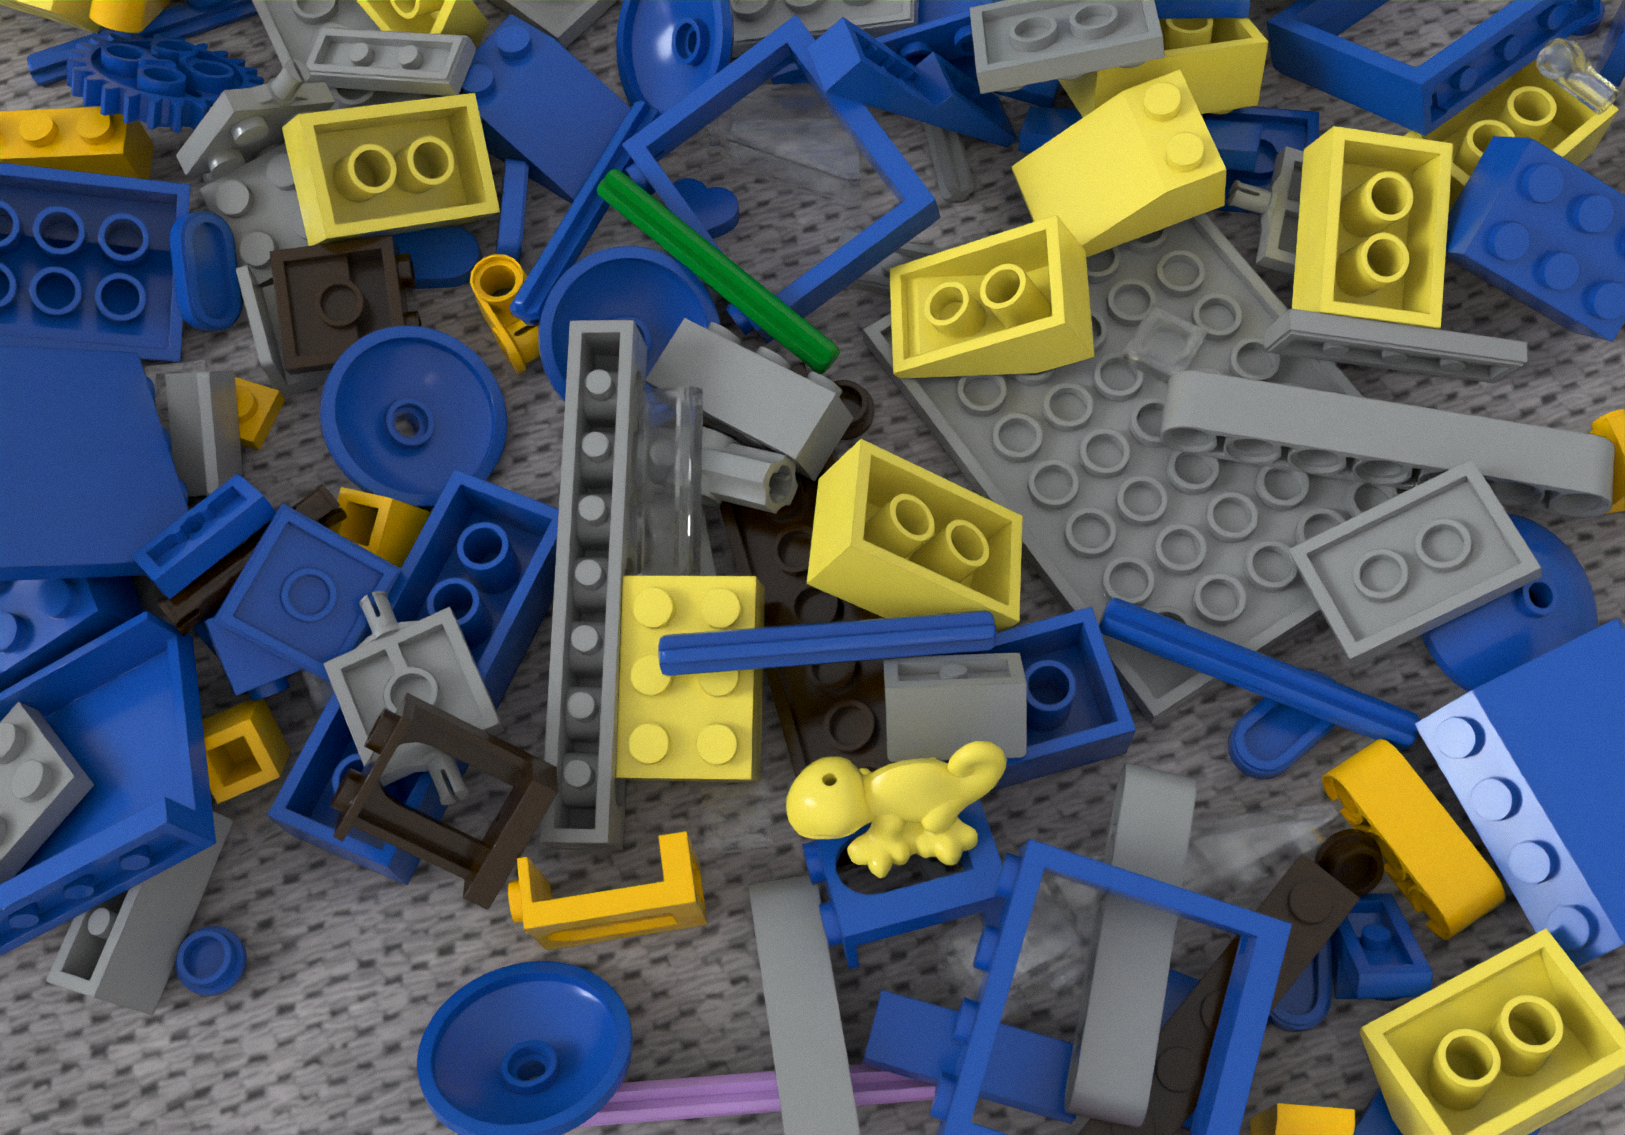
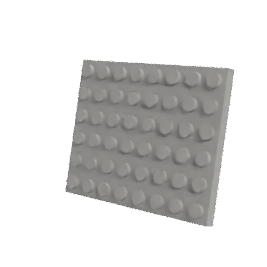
(1117, 507)

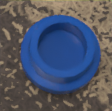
(211, 961)

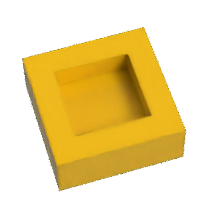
(257, 411)

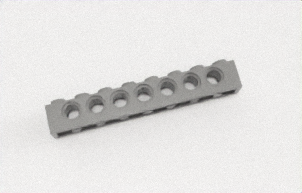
(591, 558)

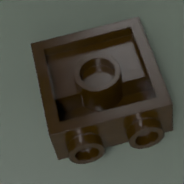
(337, 296)

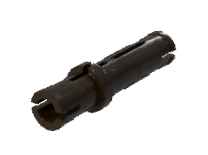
(211, 588)

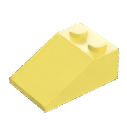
(1127, 167)
(993, 306)

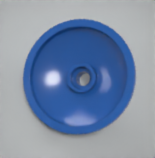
(671, 47)
(621, 286)
(433, 386)
(1513, 628)
(521, 1026)

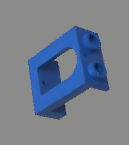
(204, 538)
(862, 918)

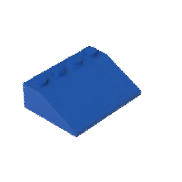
(89, 262)
(1545, 784)

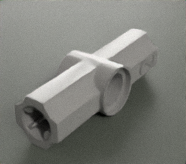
(744, 474)

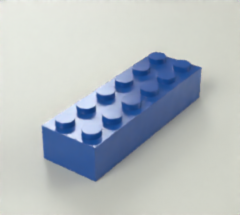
(495, 567)

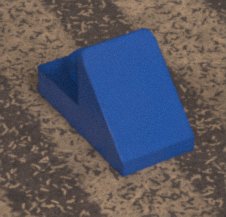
(1378, 953)

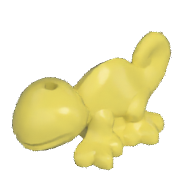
(908, 803)

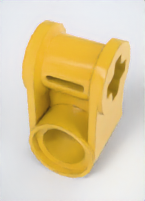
(513, 336)

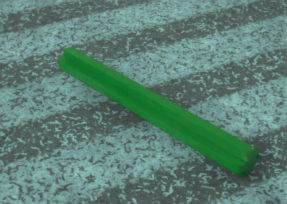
(718, 271)

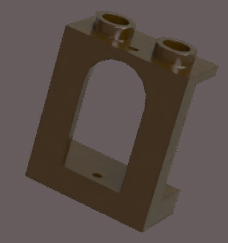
(480, 863)

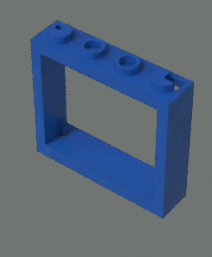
(730, 85)
(1425, 97)
(998, 950)

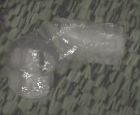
(1570, 68)

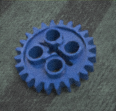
(154, 78)

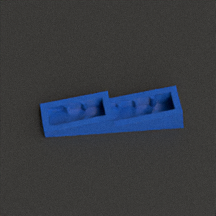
(932, 92)

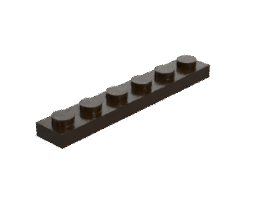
(1315, 908)

